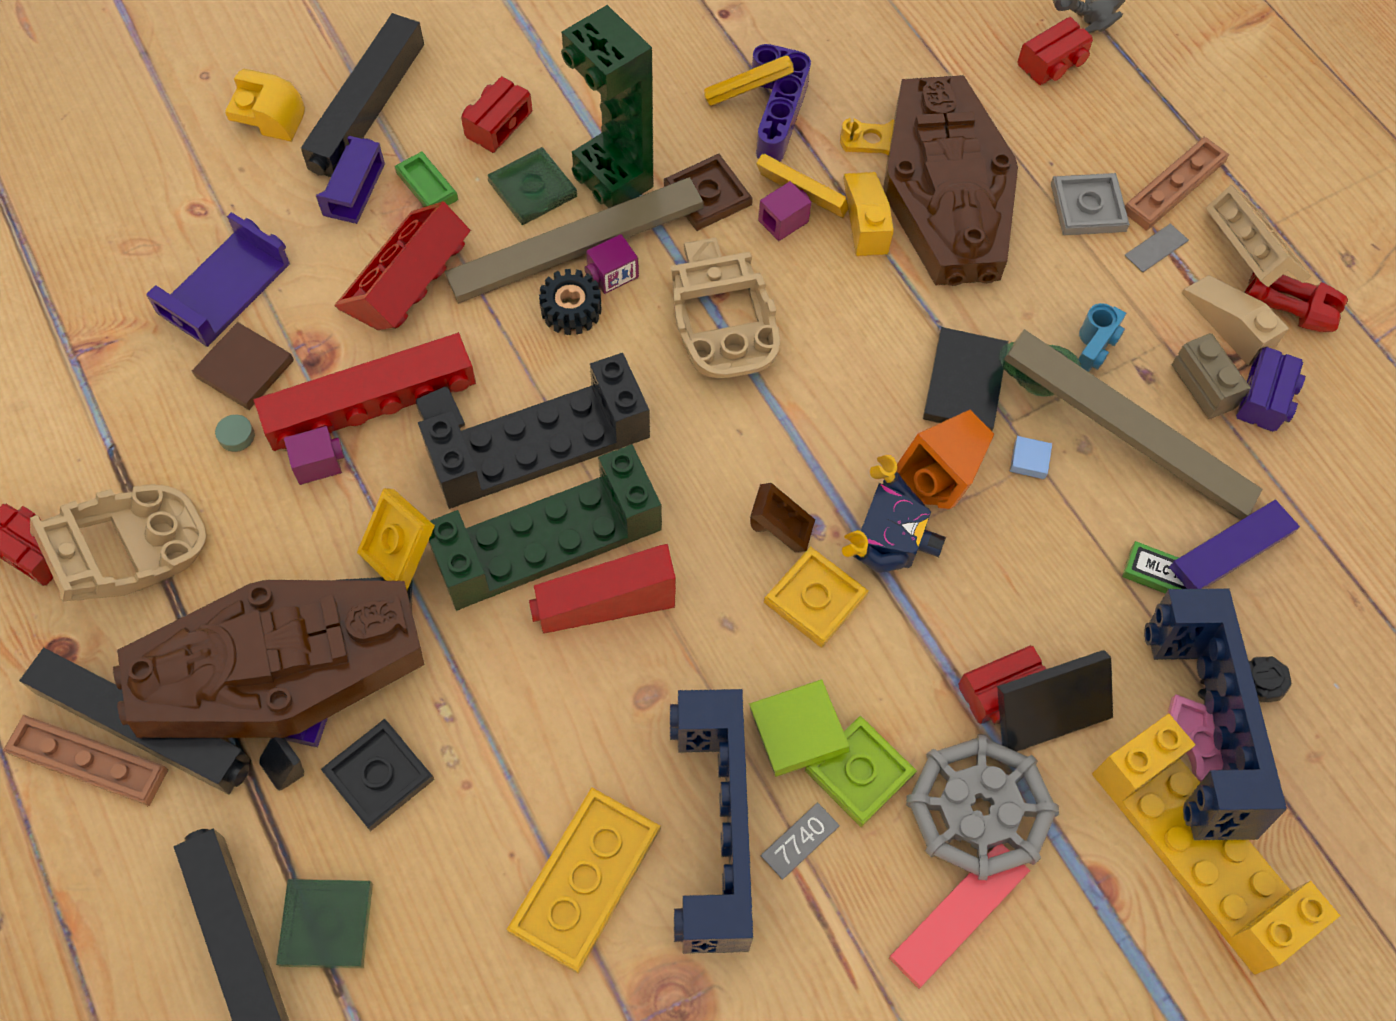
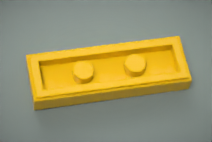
(817, 192)

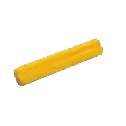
(749, 80)

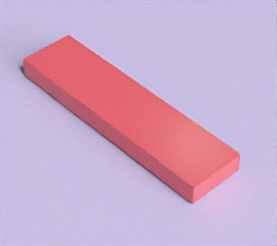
(954, 921)

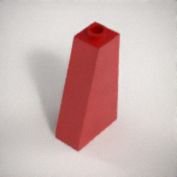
(607, 591)

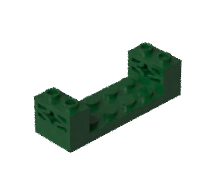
(619, 67)
(547, 533)

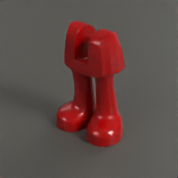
(1318, 304)

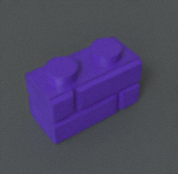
(1273, 383)

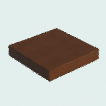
(717, 187)
(243, 365)

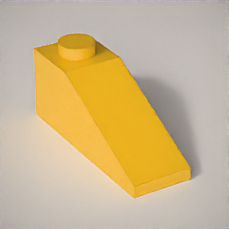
(868, 214)

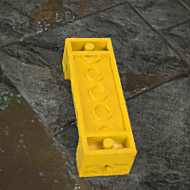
(1223, 877)

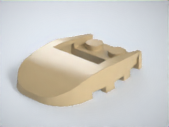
(732, 349)
(153, 524)

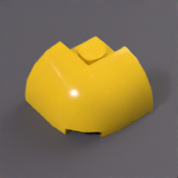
(266, 103)

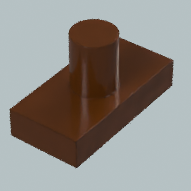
(782, 517)

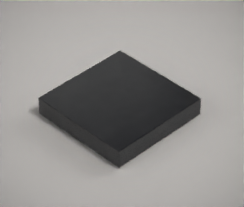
(377, 774)

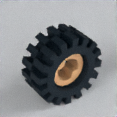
(569, 315)

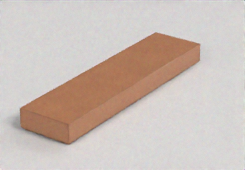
(1175, 183)
(86, 760)

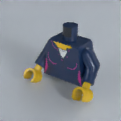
(893, 524)

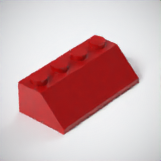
(405, 267)

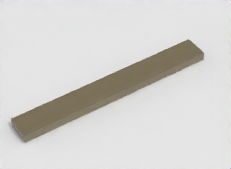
(573, 240)
(1133, 425)

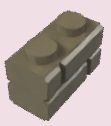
(1210, 376)

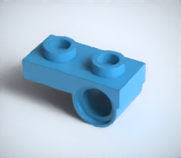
(1099, 330)

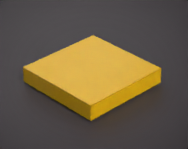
(395, 538)
(816, 596)

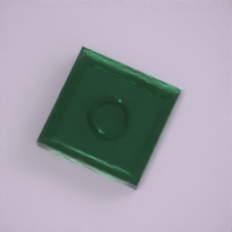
(532, 185)
(325, 923)

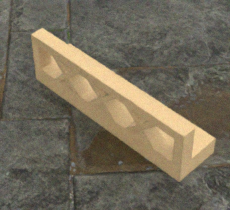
(1254, 237)

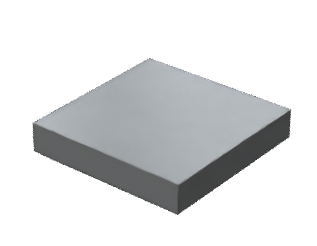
(1089, 204)

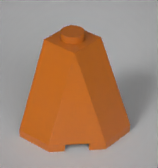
(945, 459)

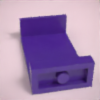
(223, 282)

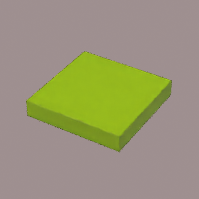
(799, 728)
(865, 776)

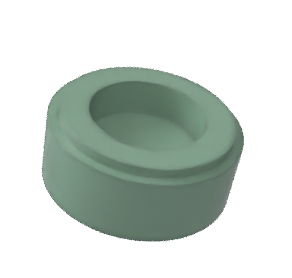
(234, 433)

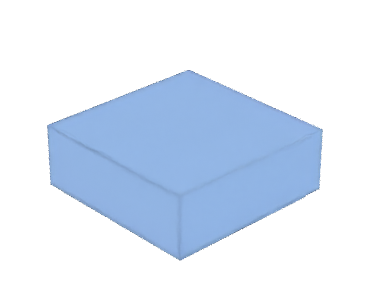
(1031, 457)

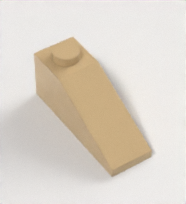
(1237, 317)

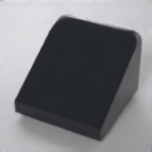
(437, 404)
(281, 763)

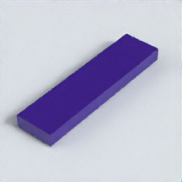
(1234, 546)

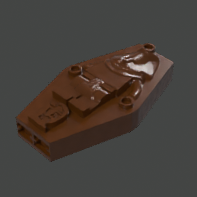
(951, 180)
(268, 659)

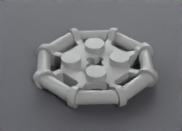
(970, 825)

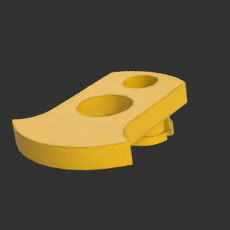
(858, 130)

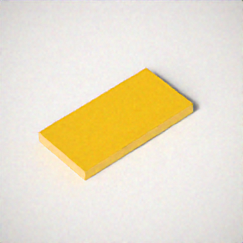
(584, 880)

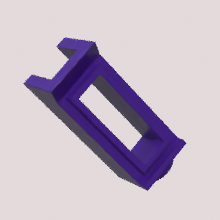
(352, 180)

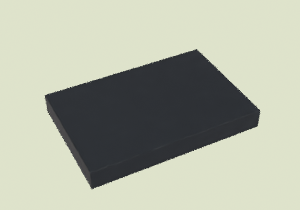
(965, 377)
(1056, 701)

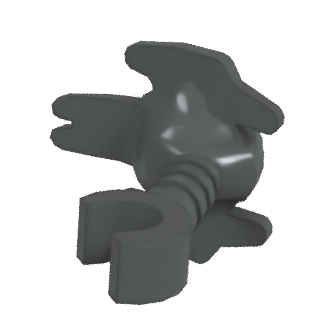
(1098, 13)

